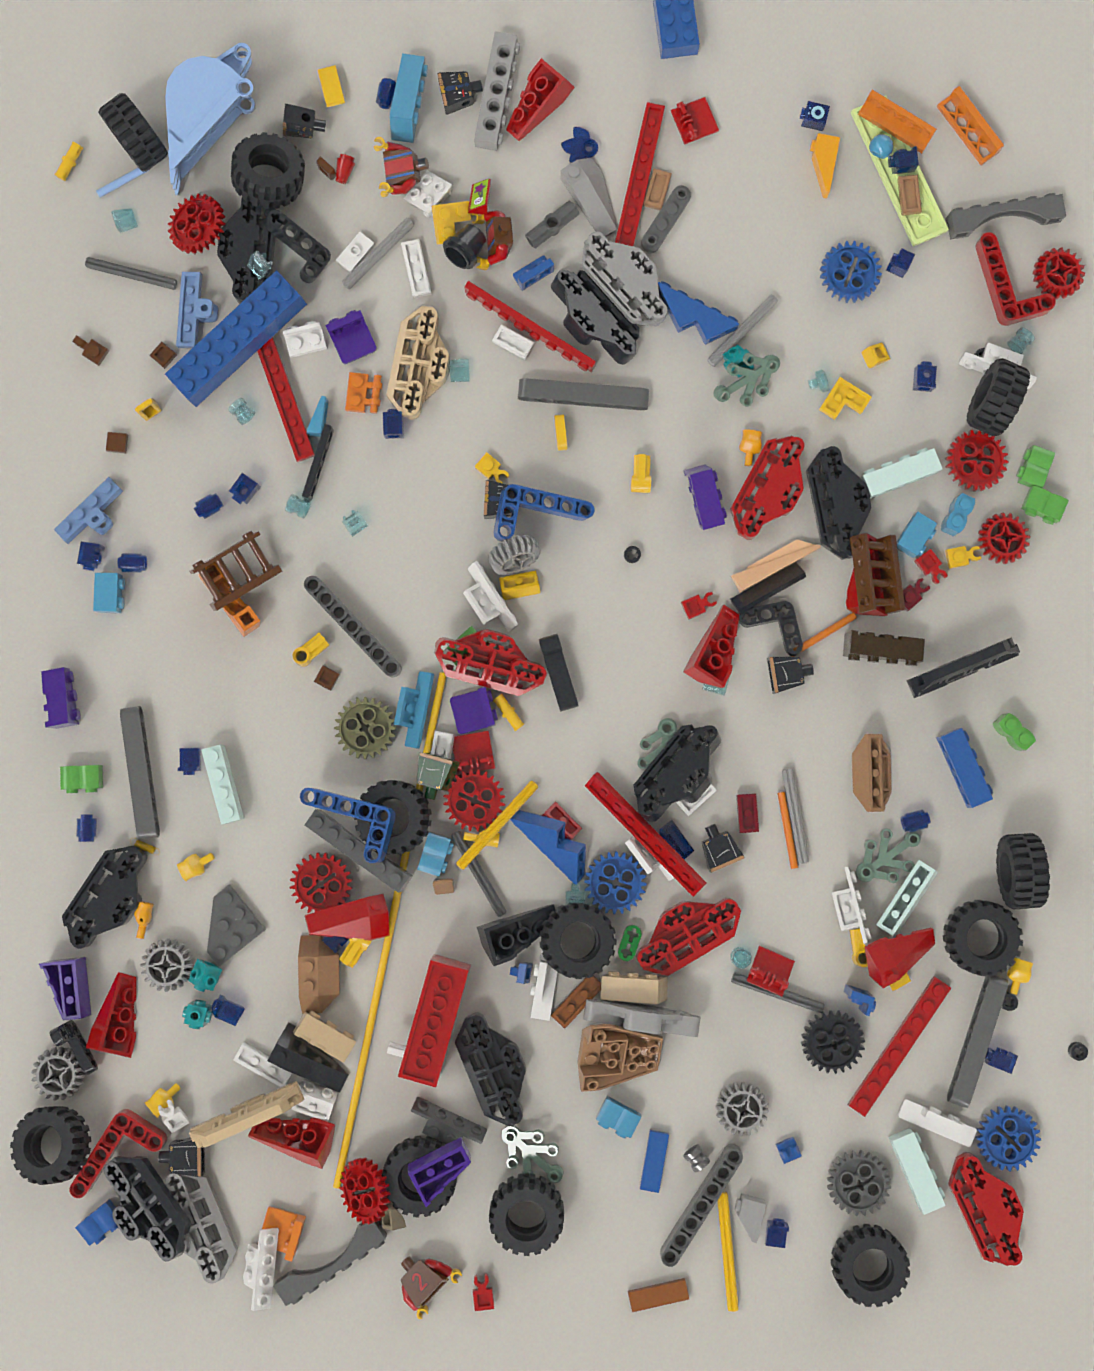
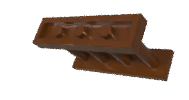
(889, 570)
(236, 590)

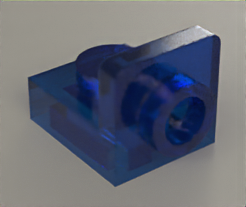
(189, 760)
(227, 1010)
(776, 1233)

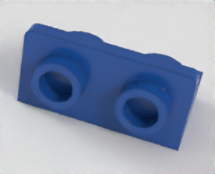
(533, 272)
(862, 998)

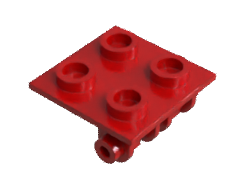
(694, 120)
(473, 752)
(770, 971)

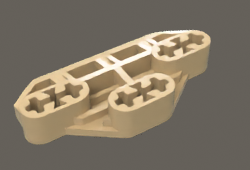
(421, 362)
(246, 1115)

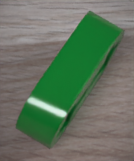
(625, 940)

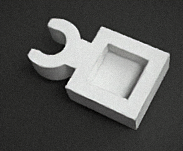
(173, 1118)

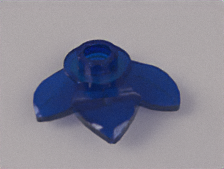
(577, 146)

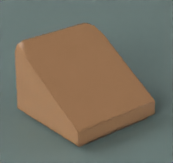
(443, 886)

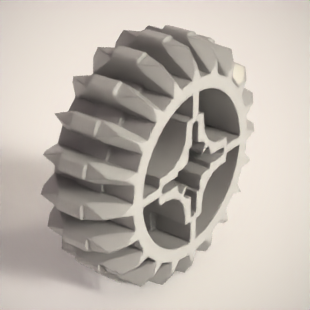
(514, 554)
(166, 973)
(55, 1066)
(734, 1105)

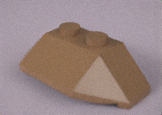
(872, 773)
(317, 974)

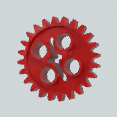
(196, 223)
(976, 477)
(467, 816)
(311, 869)
(369, 1205)

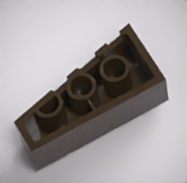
(883, 648)

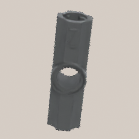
(561, 217)

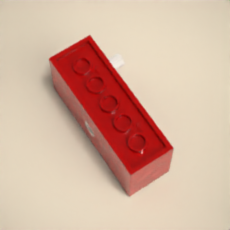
(433, 1021)

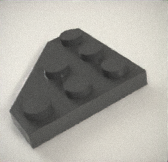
(230, 926)

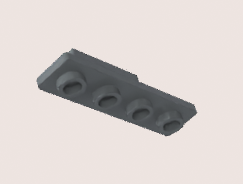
(446, 1125)

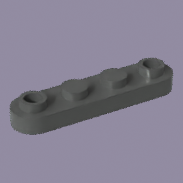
(666, 219)

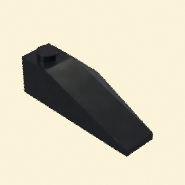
(511, 935)
(306, 1060)

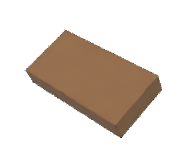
(657, 189)
(909, 195)

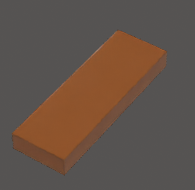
(576, 1001)
(658, 1295)

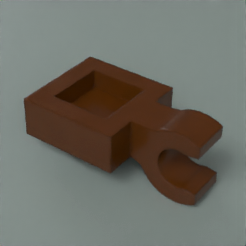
(92, 351)

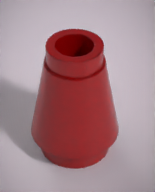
(344, 168)

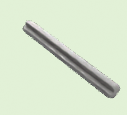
(398, 233)
(743, 329)
(795, 816)

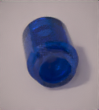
(385, 93)
(208, 506)
(132, 562)
(915, 821)
(86, 828)

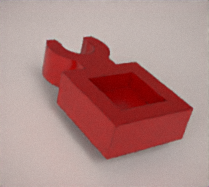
(930, 563)
(696, 606)
(483, 1296)

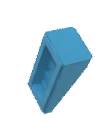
(319, 418)

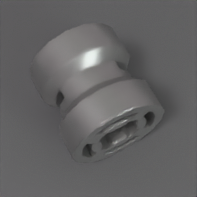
(696, 1158)

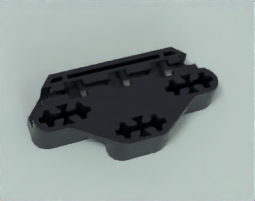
(242, 245)
(590, 321)
(841, 502)
(963, 667)
(677, 777)
(111, 896)
(496, 1069)
(140, 1206)

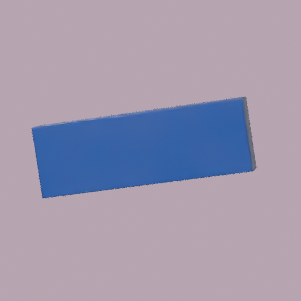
(654, 1161)

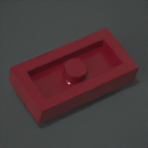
(747, 813)

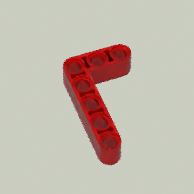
(1004, 287)
(110, 1146)

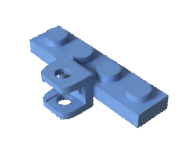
(192, 310)
(90, 512)

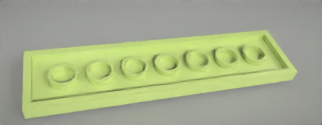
(917, 226)

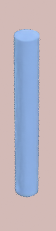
(119, 182)

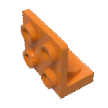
(290, 1229)

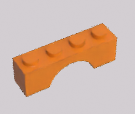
(237, 611)

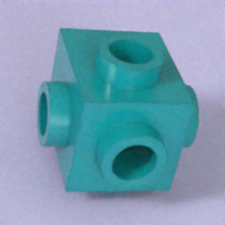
(735, 355)
(204, 975)
(202, 1009)

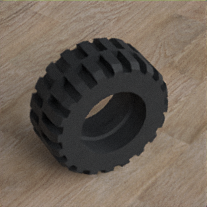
(133, 132)
(272, 151)
(998, 397)
(417, 809)
(1022, 871)
(1007, 943)
(602, 948)
(28, 1139)
(402, 1196)
(521, 1238)
(883, 1287)

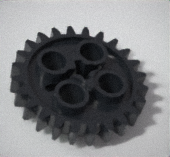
(827, 1025)

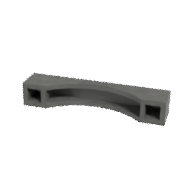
(1042, 210)
(351, 846)
(298, 1282)

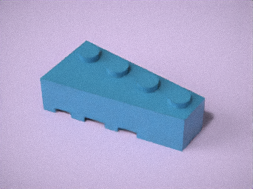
(407, 97)

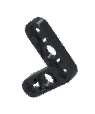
(782, 620)
(70, 1033)

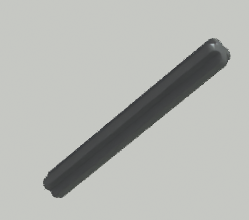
(131, 273)
(480, 876)
(787, 996)

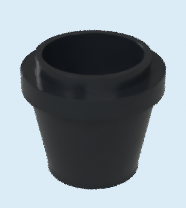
(464, 246)

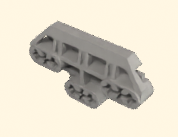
(627, 278)
(642, 1017)
(201, 1232)

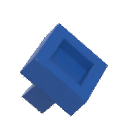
(522, 972)
(788, 1150)

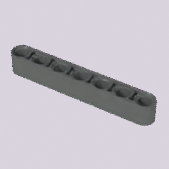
(583, 394)
(345, 620)
(139, 773)
(977, 1040)
(700, 1215)

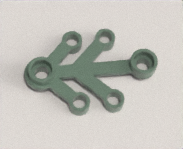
(750, 378)
(654, 737)
(885, 857)
(531, 1151)

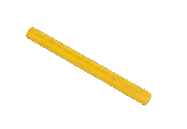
(498, 823)
(727, 1251)

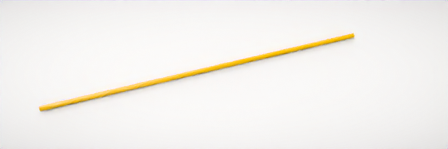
(382, 964)

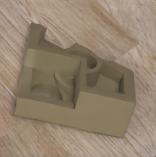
(393, 1219)

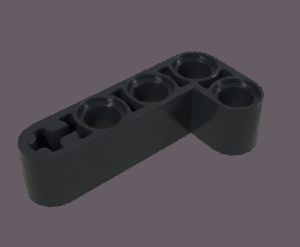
(294, 243)
(558, 672)

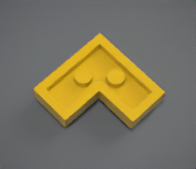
(445, 216)
(844, 394)

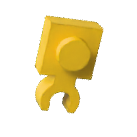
(490, 467)
(960, 557)

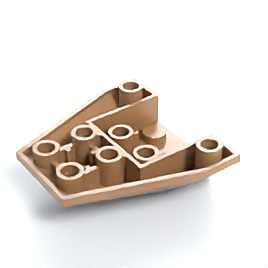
(615, 1055)

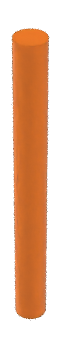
(826, 632)
(787, 830)

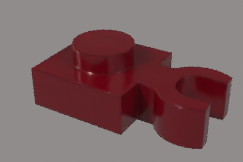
(912, 595)

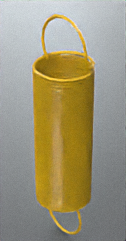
(144, 846)

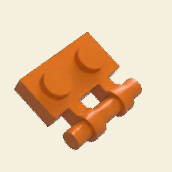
(357, 393)

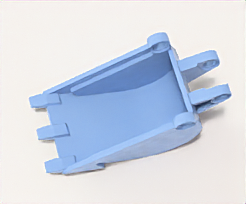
(202, 104)

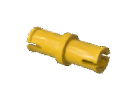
(68, 161)
(508, 712)

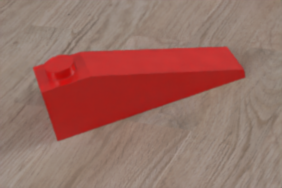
(542, 95)
(852, 599)
(714, 653)
(358, 919)
(892, 958)
(114, 1024)
(301, 1139)

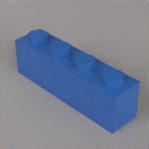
(964, 768)

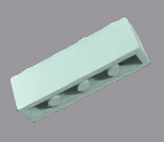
(902, 473)
(222, 784)
(907, 898)
(916, 1170)

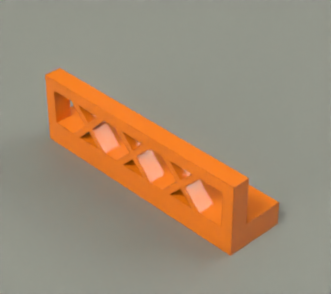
(897, 121)
(975, 121)

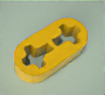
(560, 432)

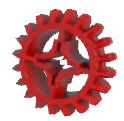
(1058, 260)
(1004, 531)

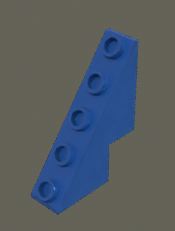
(689, 312)
(549, 837)

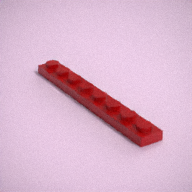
(640, 174)
(523, 323)
(285, 401)
(645, 834)
(899, 1046)

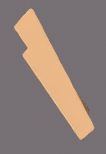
(773, 563)

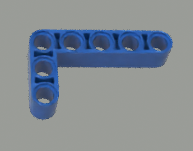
(537, 505)
(357, 812)

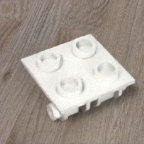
(429, 192)

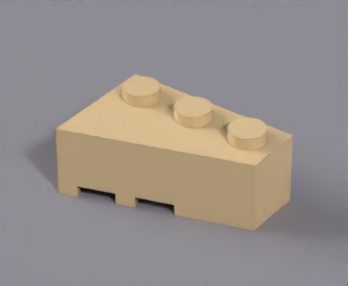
(634, 988)
(325, 1036)

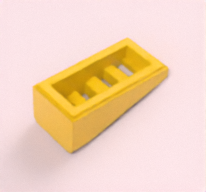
(148, 409)

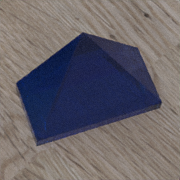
(676, 839)

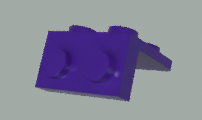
(351, 336)
(473, 711)

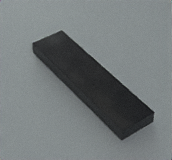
(318, 462)
(768, 587)

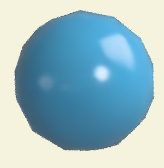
(881, 146)

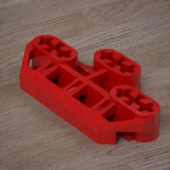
(770, 491)
(492, 659)
(688, 931)
(992, 1206)

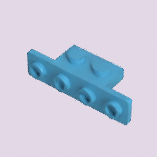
(413, 709)

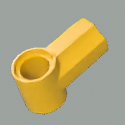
(641, 474)
(312, 648)
(857, 946)
(354, 951)

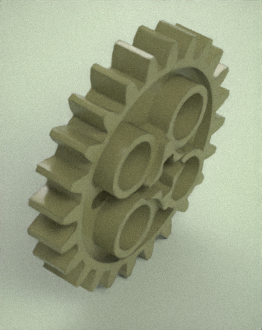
(350, 737)

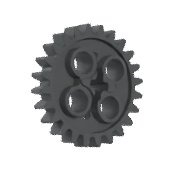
(865, 1199)

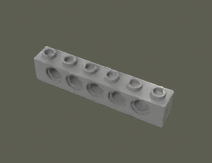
(502, 44)

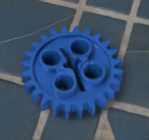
(866, 278)
(609, 899)
(996, 1150)

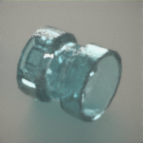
(1021, 340)
(241, 411)
(297, 505)
(743, 956)

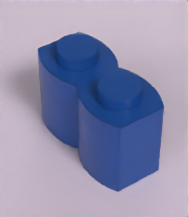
(98, 1223)

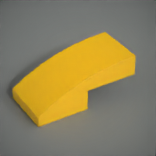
(331, 86)

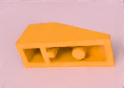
(824, 158)

